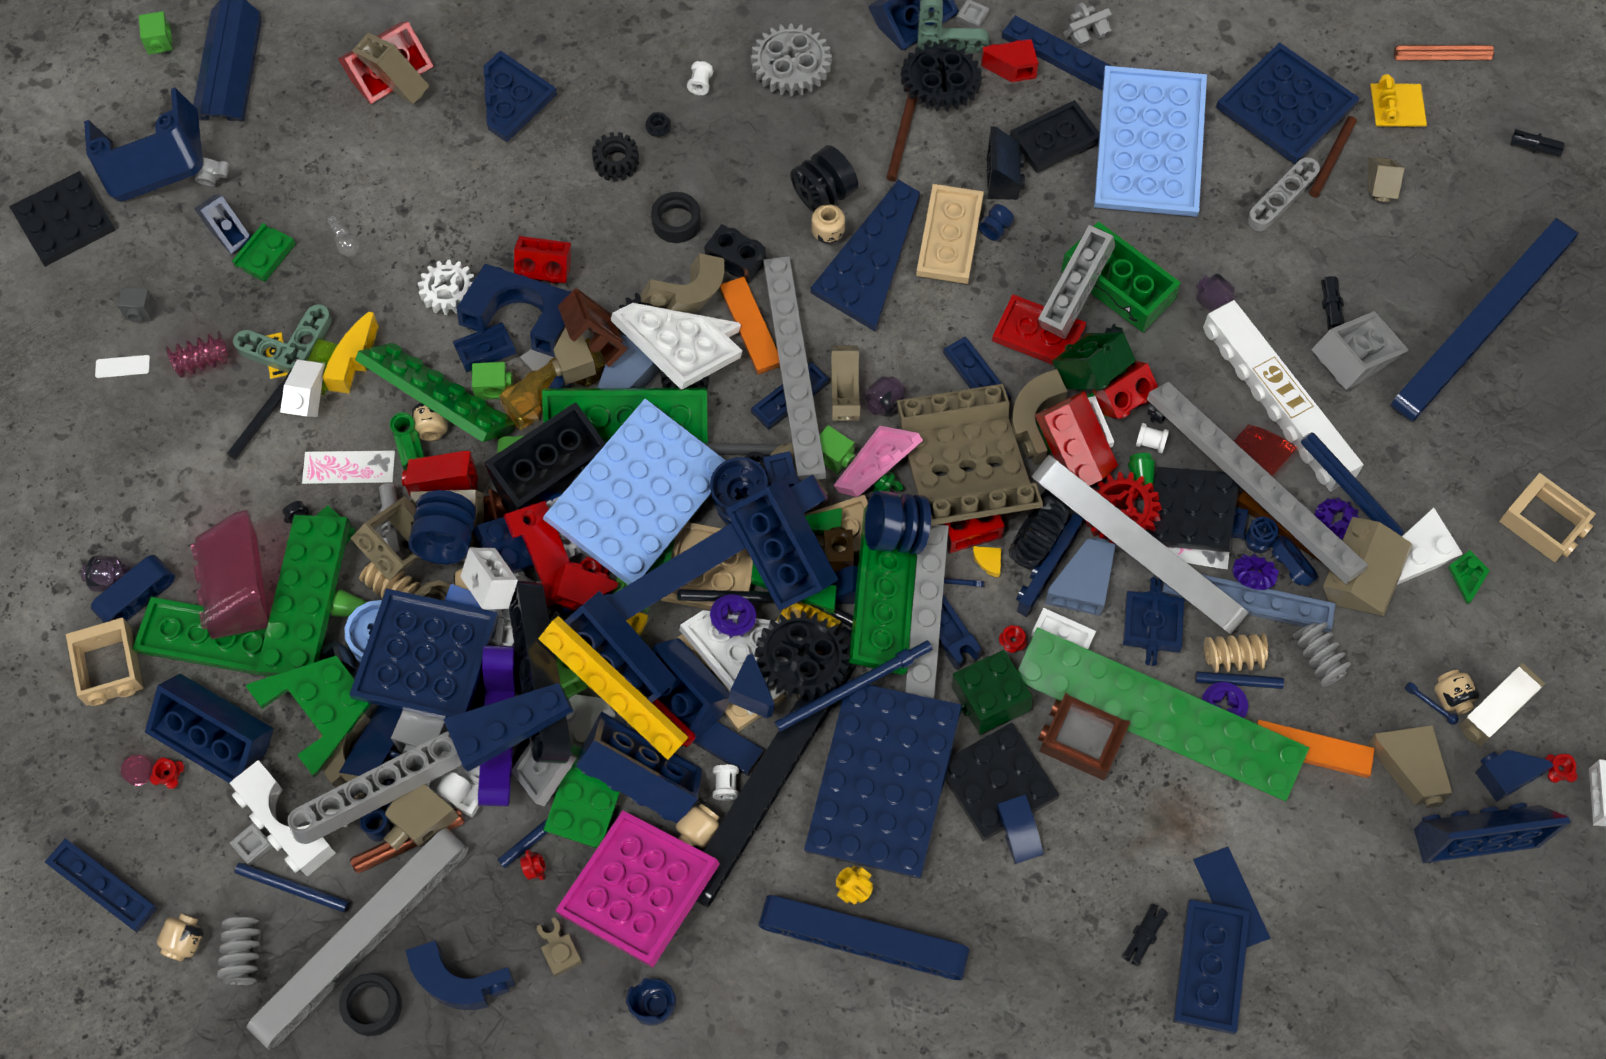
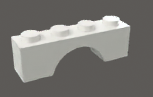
(260, 792)

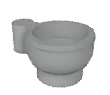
(212, 172)

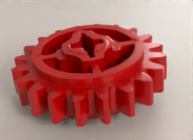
(1130, 491)

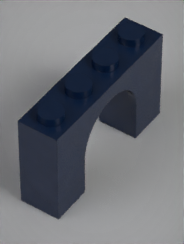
(498, 288)

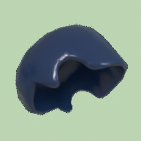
(651, 1001)

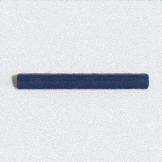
(1348, 482)

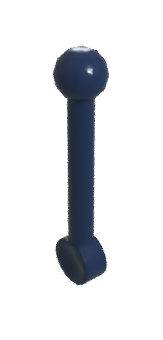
(964, 582)
(1413, 689)

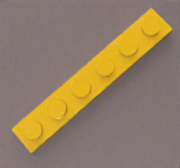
(613, 687)

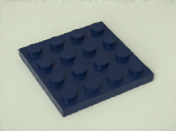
(1287, 103)
(424, 655)

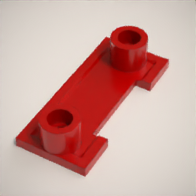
(541, 541)

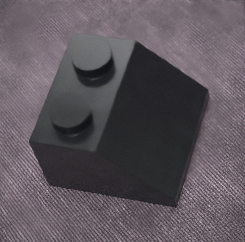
(1004, 166)

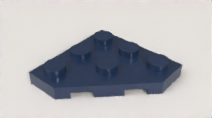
(512, 95)

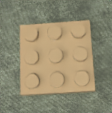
(729, 575)

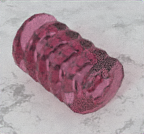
(198, 355)

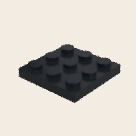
(62, 218)
(1195, 509)
(995, 772)

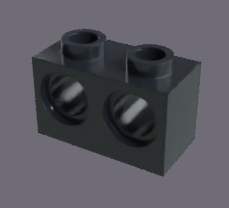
(738, 249)

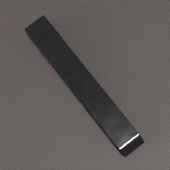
(537, 666)

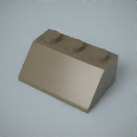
(1386, 557)

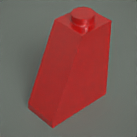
(441, 472)

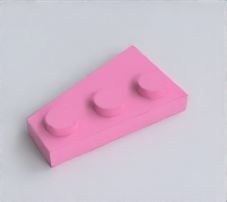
(877, 456)

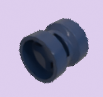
(994, 224)
(1257, 540)

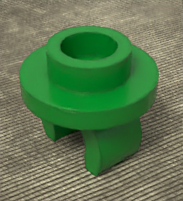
(885, 482)

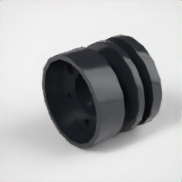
(824, 178)

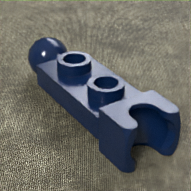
(955, 637)

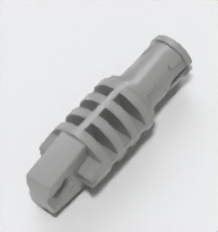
(390, 534)

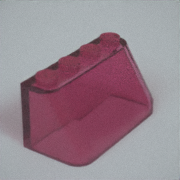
(230, 577)

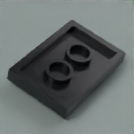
(1055, 136)

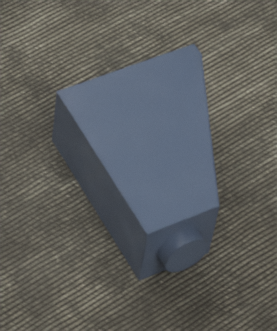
(630, 370)
(1085, 579)

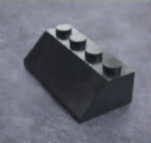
(544, 457)

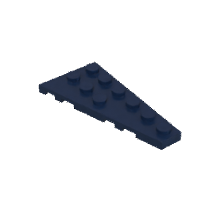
(866, 265)

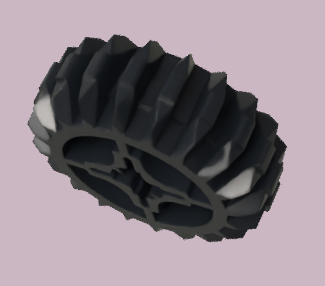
(1038, 533)

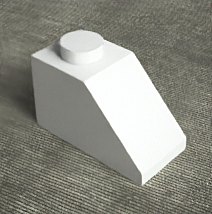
(303, 389)

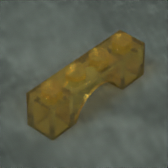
(527, 394)

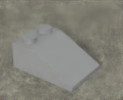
(1359, 349)

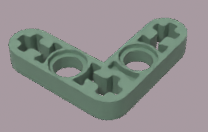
(929, 34)
(285, 351)

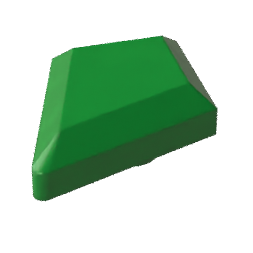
(1468, 574)

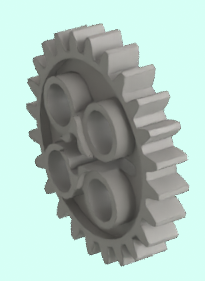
(791, 59)

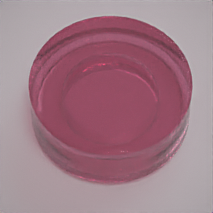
(136, 770)

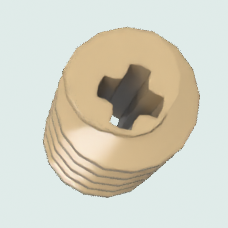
(378, 582)
(1236, 651)

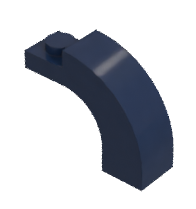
(455, 992)

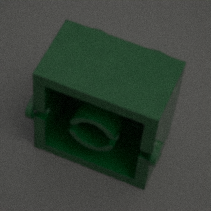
(1094, 361)
(991, 692)

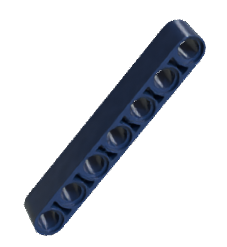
(864, 937)

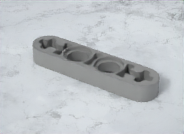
(1280, 192)

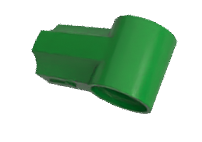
(407, 442)

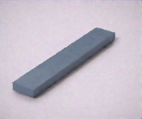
(1273, 603)

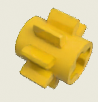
(854, 885)

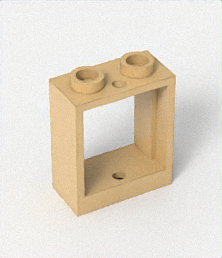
(1560, 502)
(95, 638)

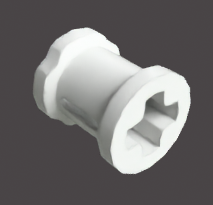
(700, 76)
(1152, 438)
(725, 782)

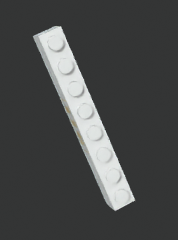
(1276, 388)

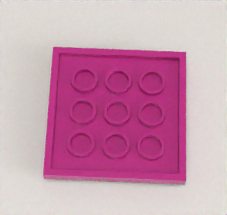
(637, 888)

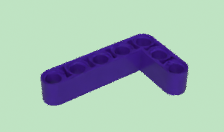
(499, 684)

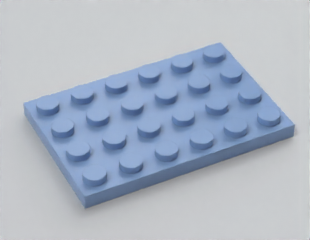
(1151, 141)
(636, 493)

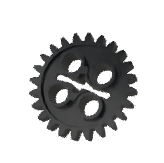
(924, 80)
(788, 674)

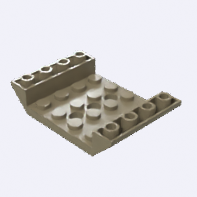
(972, 432)

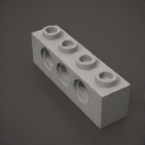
(1077, 282)

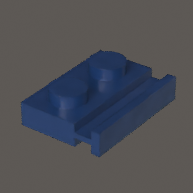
(484, 347)

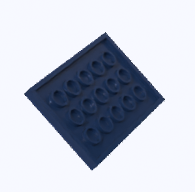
(884, 780)

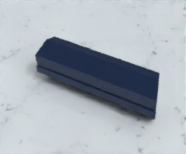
(228, 60)

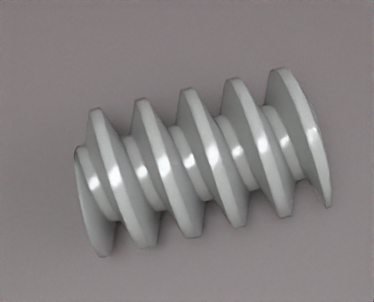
(1322, 653)
(237, 951)

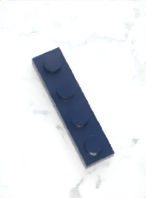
(1042, 573)
(101, 885)

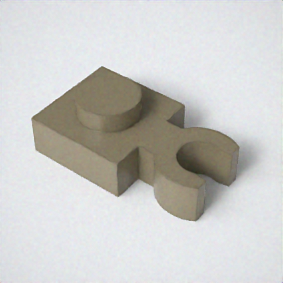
(560, 951)

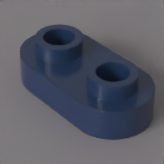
(1300, 569)

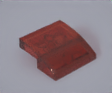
(1265, 448)

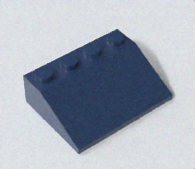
(1487, 832)

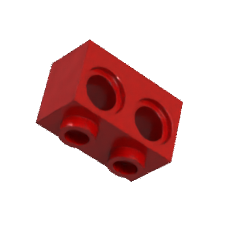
(542, 254)
(1125, 388)
(974, 533)

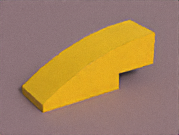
(342, 364)

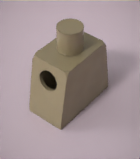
(418, 817)

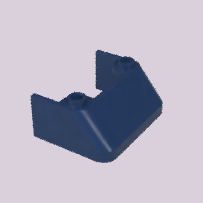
(150, 161)

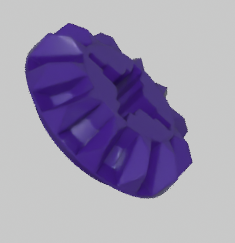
(1325, 512)
(1254, 579)
(738, 606)
(1234, 696)

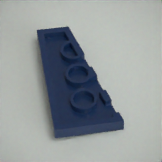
(501, 725)

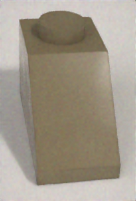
(1384, 178)
(572, 359)

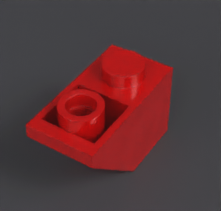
(1011, 60)
(576, 586)

